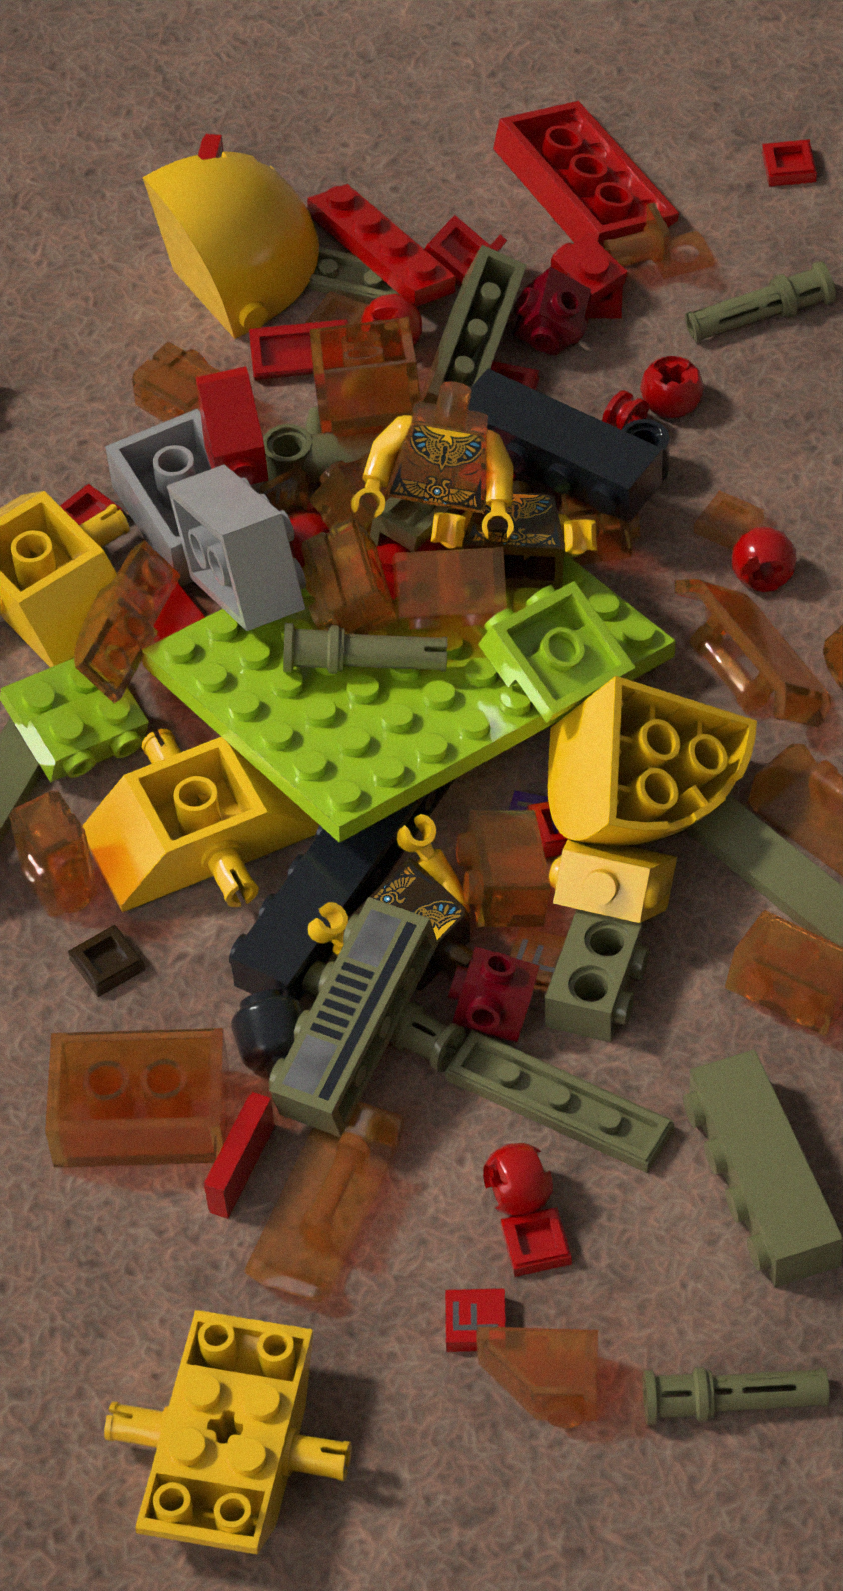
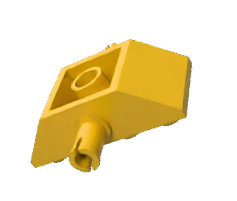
(52, 571)
(190, 821)
(228, 1434)

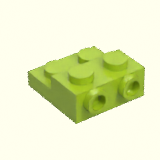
(554, 649)
(72, 721)

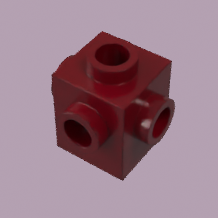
(552, 312)
(493, 993)

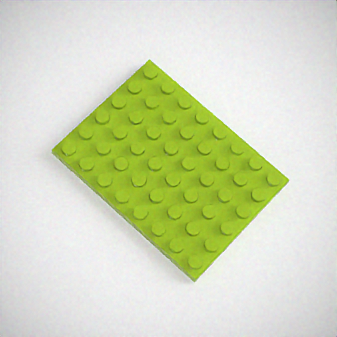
(370, 736)

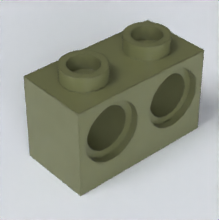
(587, 974)

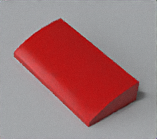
(579, 173)

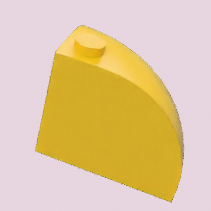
(234, 236)
(642, 764)

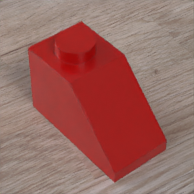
(232, 424)

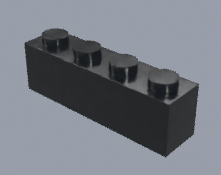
(569, 447)

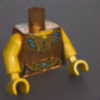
(442, 459)

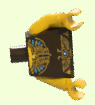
(538, 543)
(422, 888)

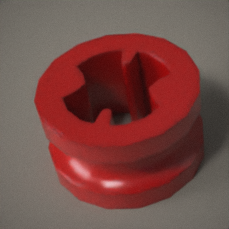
(624, 409)

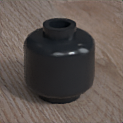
(265, 1028)

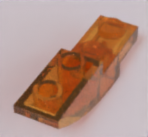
(123, 621)

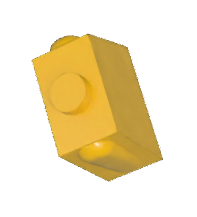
(613, 880)

